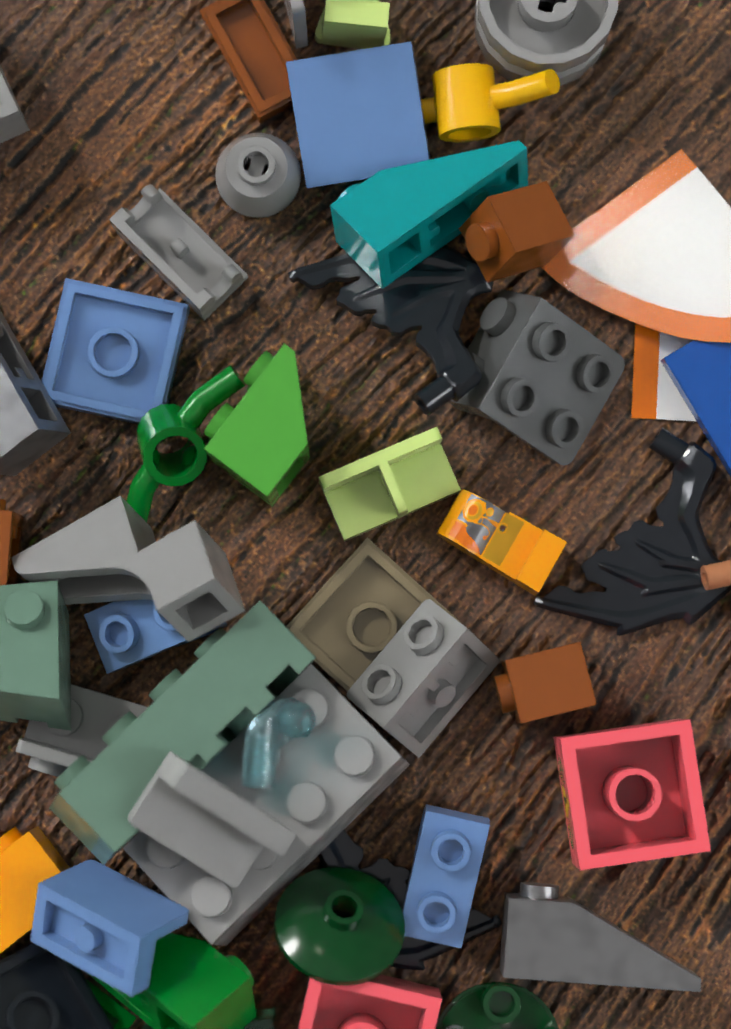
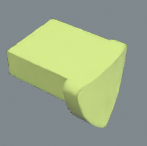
(354, 24)

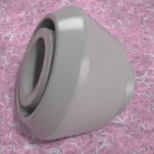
(250, 190)

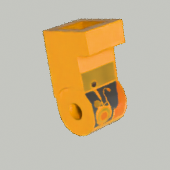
(501, 541)

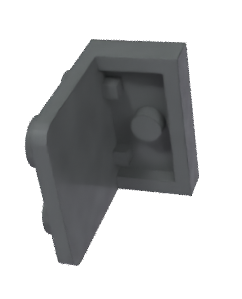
(539, 374)

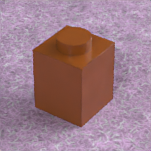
(516, 231)
(545, 683)

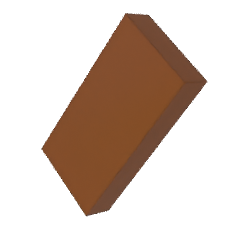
(253, 52)

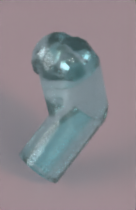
(270, 732)

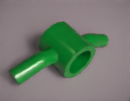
(183, 421)

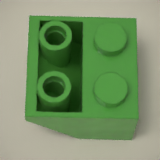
(266, 433)

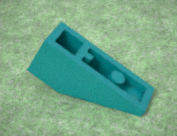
(420, 206)

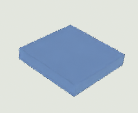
(357, 113)
(113, 351)

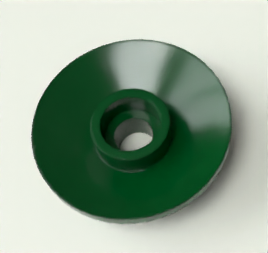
(336, 947)

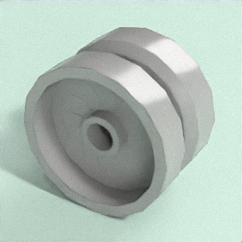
(526, 40)

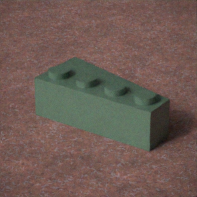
(35, 654)
(190, 716)

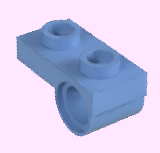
(132, 632)
(444, 875)

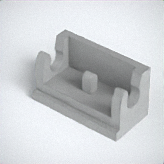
(178, 251)

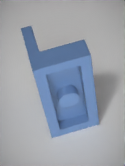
(104, 923)

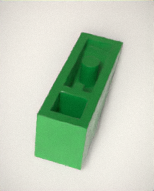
(192, 988)

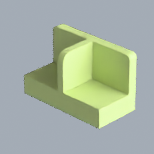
(389, 484)

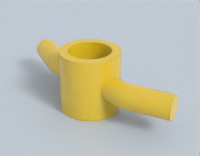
(470, 100)

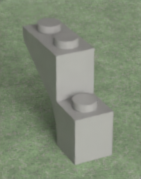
(117, 558)

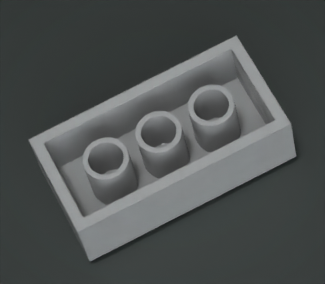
(316, 794)

